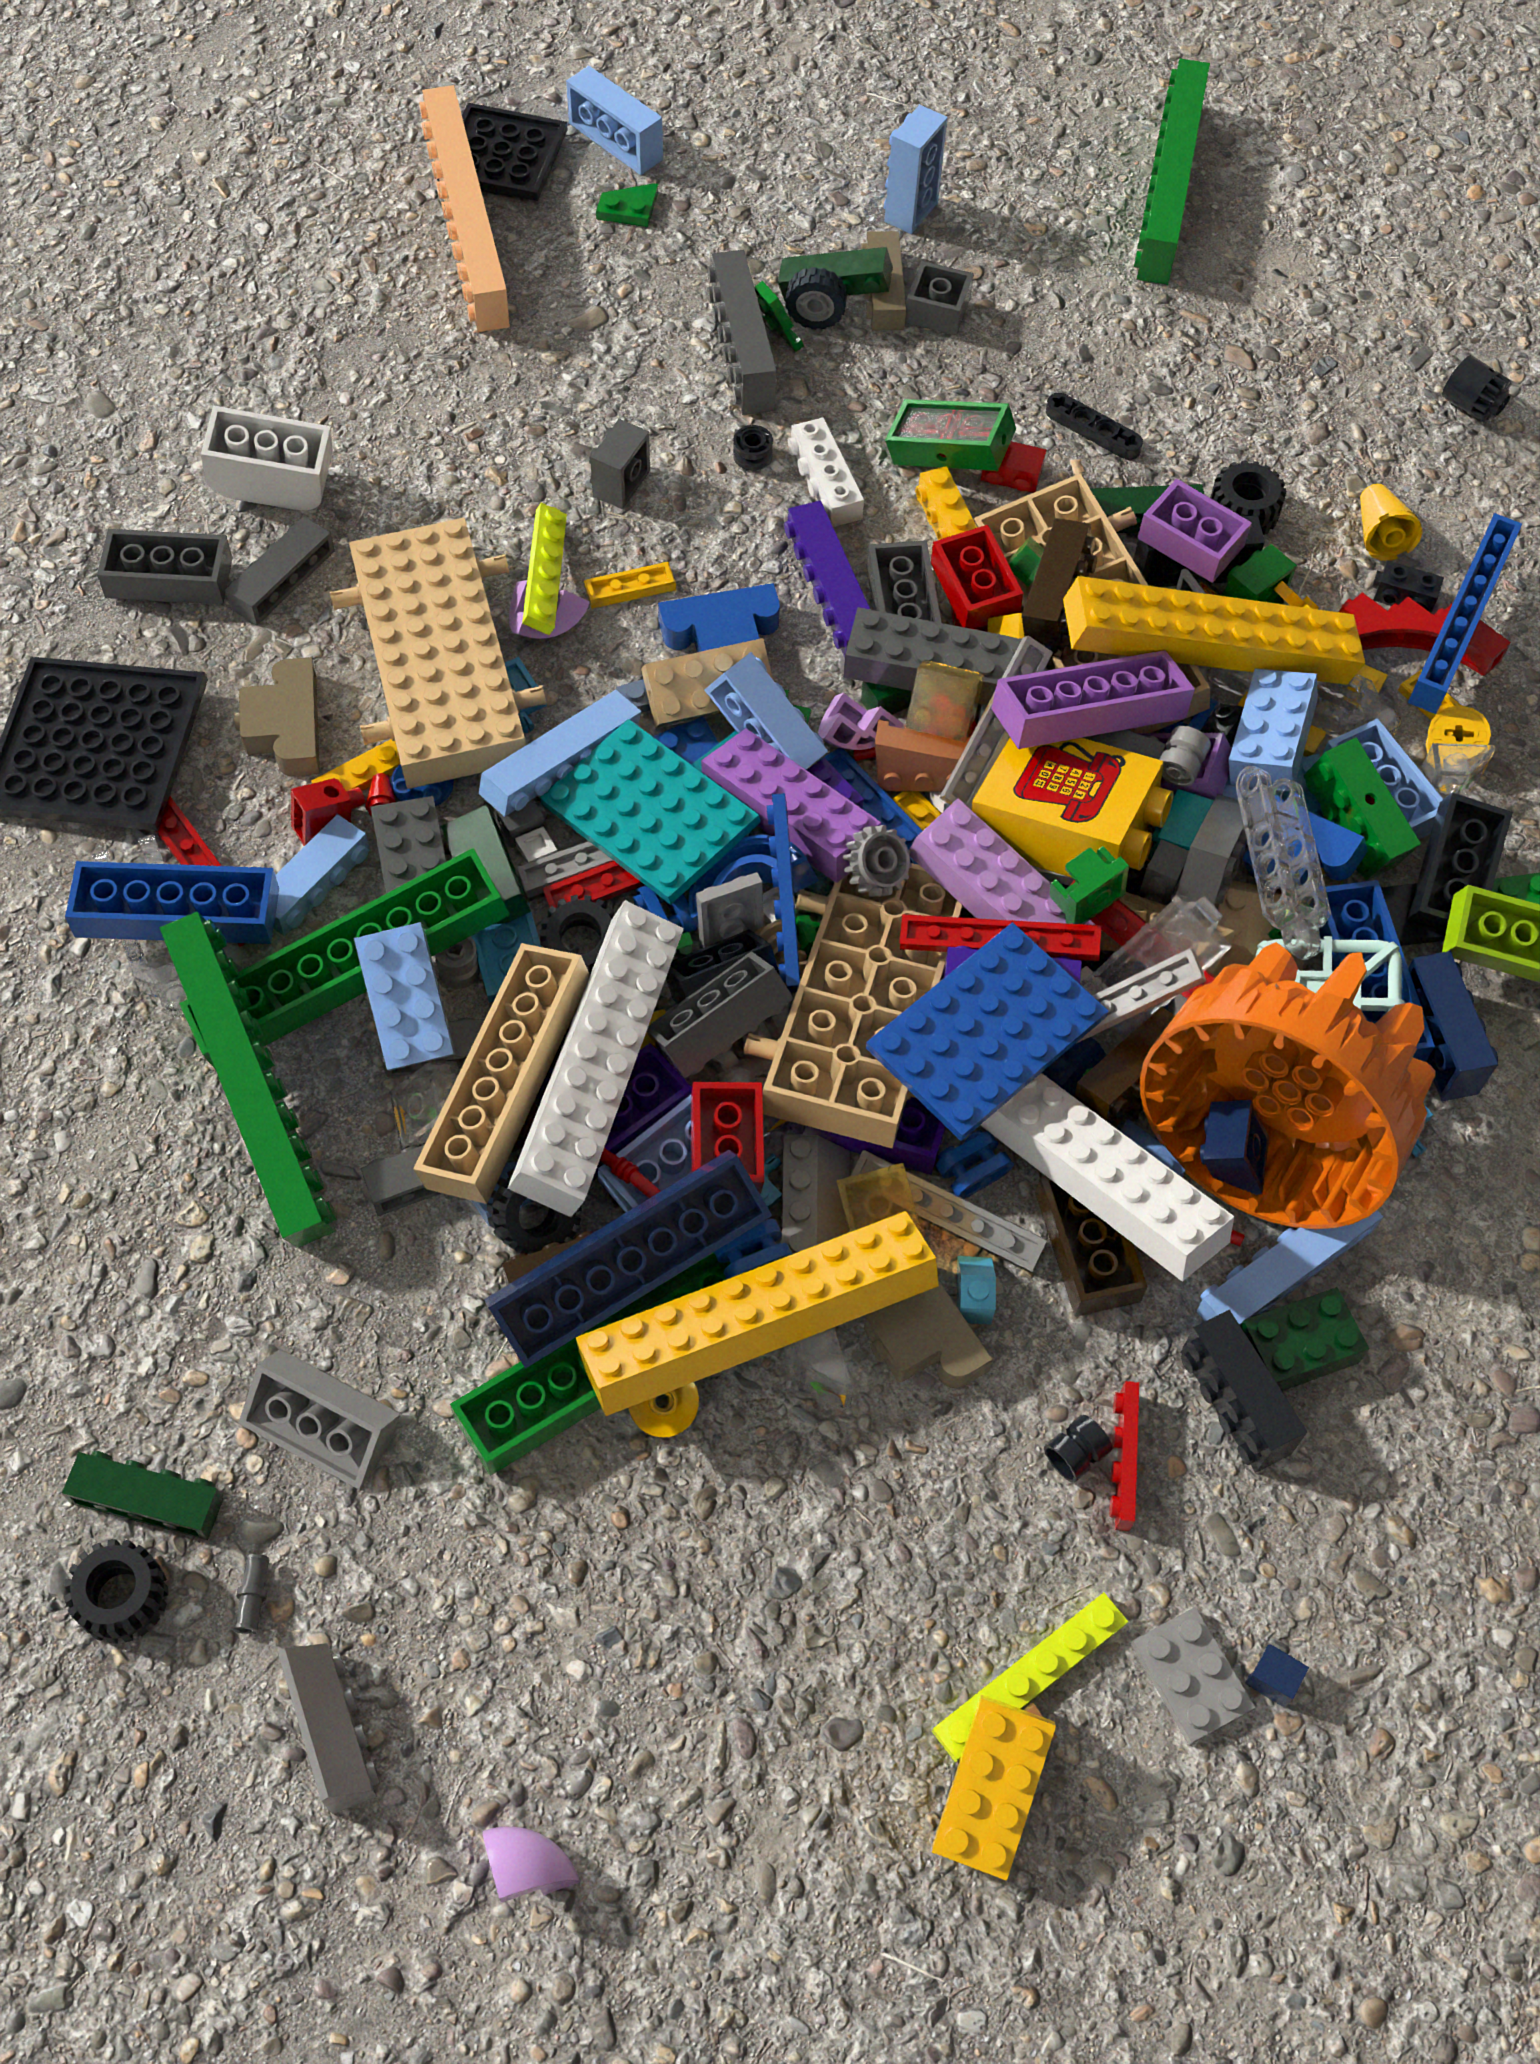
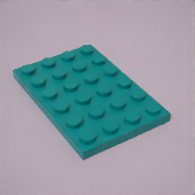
(650, 811)

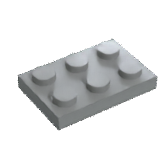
(730, 909)
(1192, 1675)

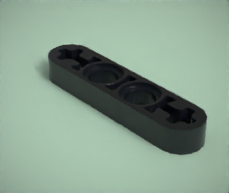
(1059, 409)

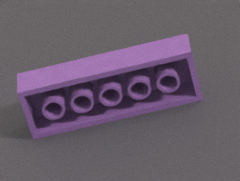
(1092, 699)
(818, 815)

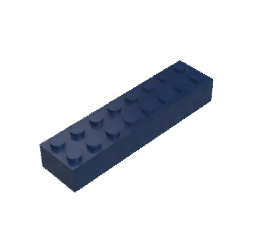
(627, 1258)

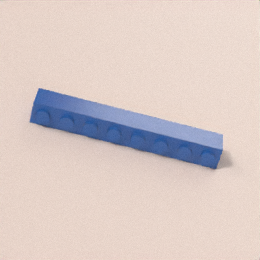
(1464, 614)

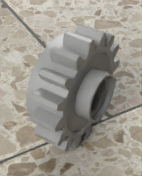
(893, 857)

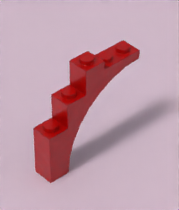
(1416, 628)

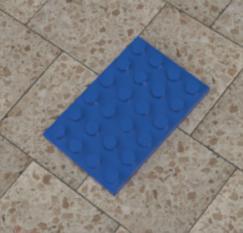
(986, 1030)

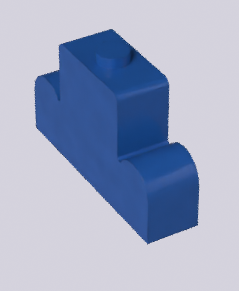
(719, 618)
(1336, 846)

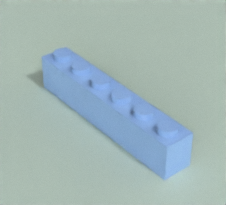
(553, 755)
(1281, 1269)

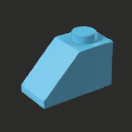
(976, 1289)

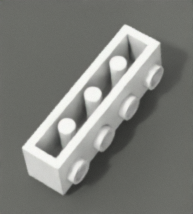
(826, 471)

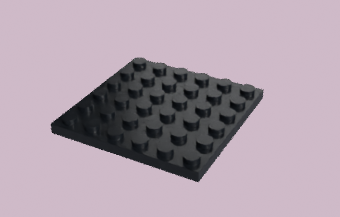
(96, 742)

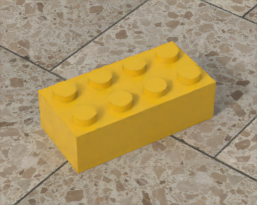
(993, 1787)

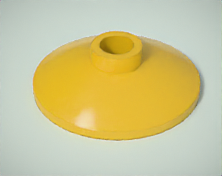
(672, 1418)

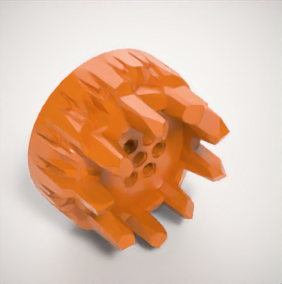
(1324, 1080)

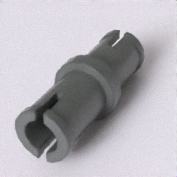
(251, 1594)

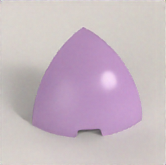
(569, 612)
(852, 726)
(526, 1862)

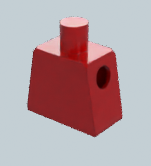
(318, 804)

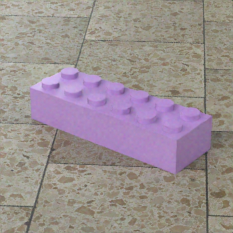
(983, 869)

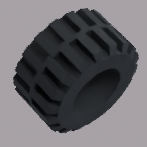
(1251, 491)
(575, 914)
(507, 1226)
(96, 1571)

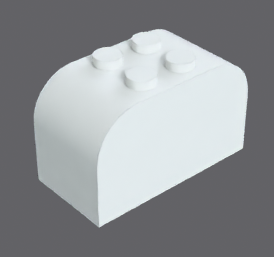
(266, 458)

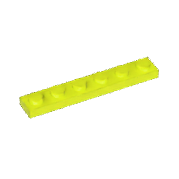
(544, 569)
(1037, 1668)

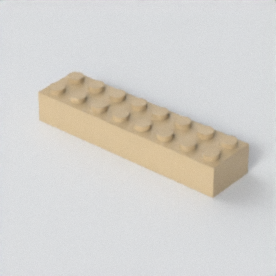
(502, 1073)

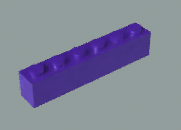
(826, 568)

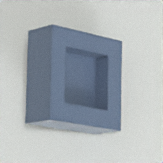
(636, 694)

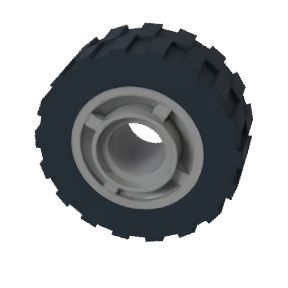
(816, 298)

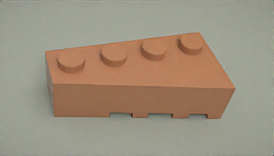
(914, 759)

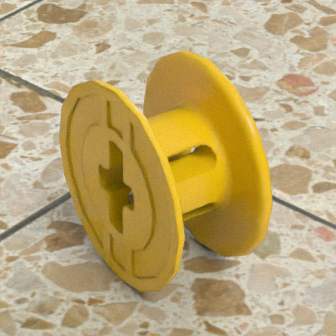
(1458, 723)

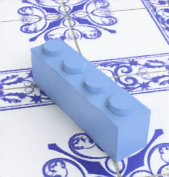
(317, 870)

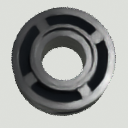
(752, 447)

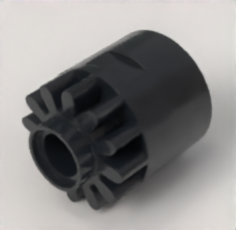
(1477, 389)

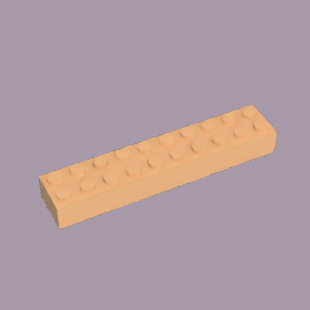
(465, 209)

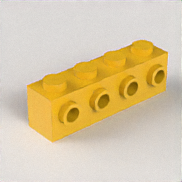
(943, 503)

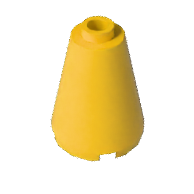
(1387, 524)

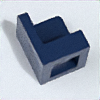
(1277, 1676)

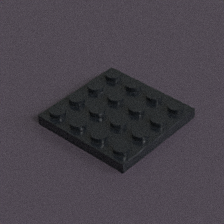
(512, 149)

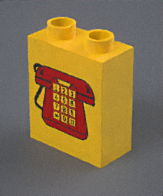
(1073, 798)

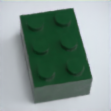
(1306, 1338)

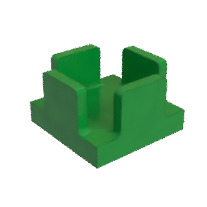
(1098, 885)

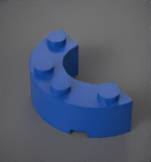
(749, 857)

